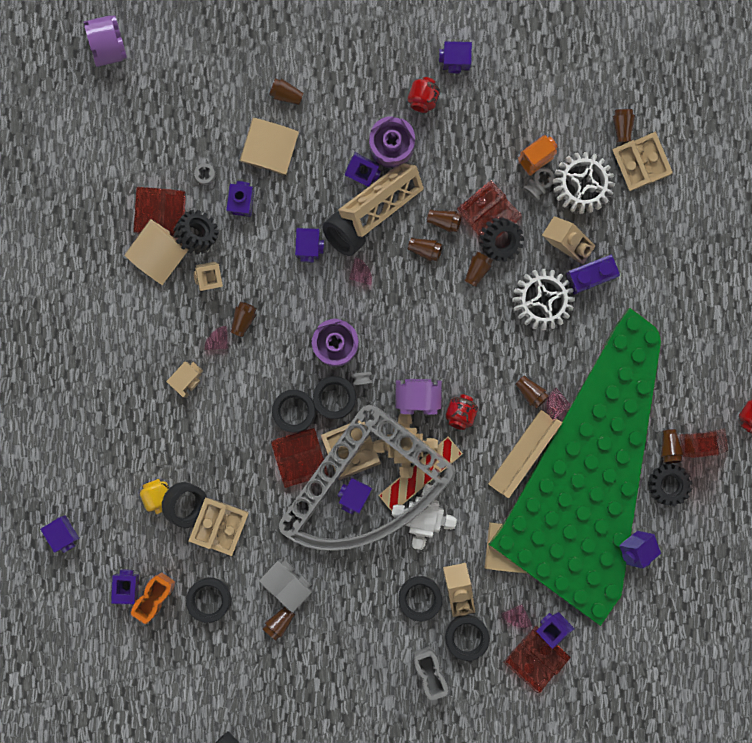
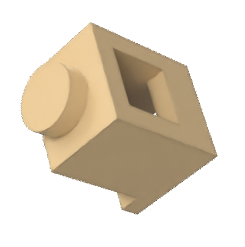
(208, 276)
(185, 378)

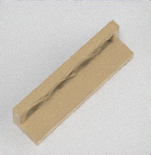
(382, 191)
(524, 453)

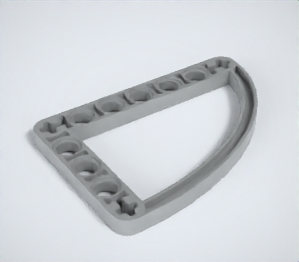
(340, 465)

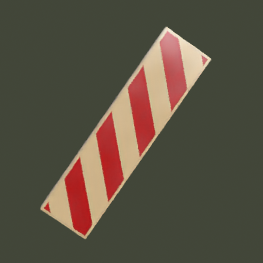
(405, 488)

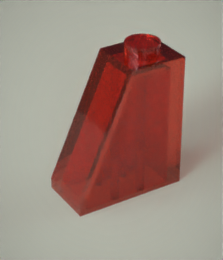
(704, 443)

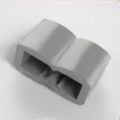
(286, 585)
(432, 677)

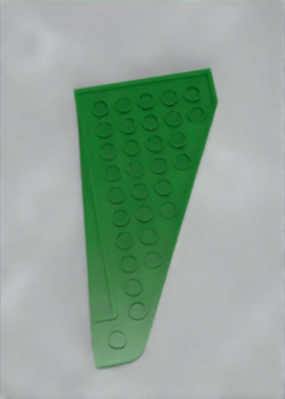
(589, 477)

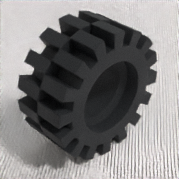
(189, 239)
(510, 247)
(683, 484)

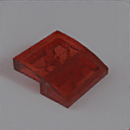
(160, 205)
(486, 205)
(298, 456)
(536, 661)

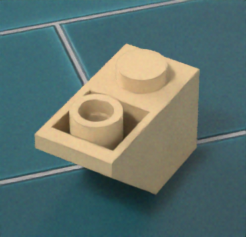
(568, 239)
(459, 590)

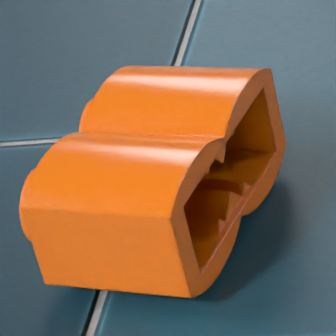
(538, 154)
(151, 602)

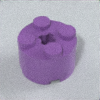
(105, 40)
(392, 129)
(323, 337)
(418, 395)

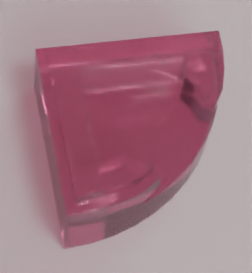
(360, 272)
(217, 339)
(556, 403)
(517, 617)

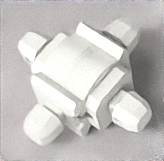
(427, 521)

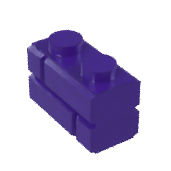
(592, 274)

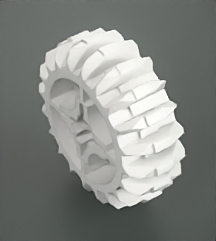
(574, 180)
(546, 309)

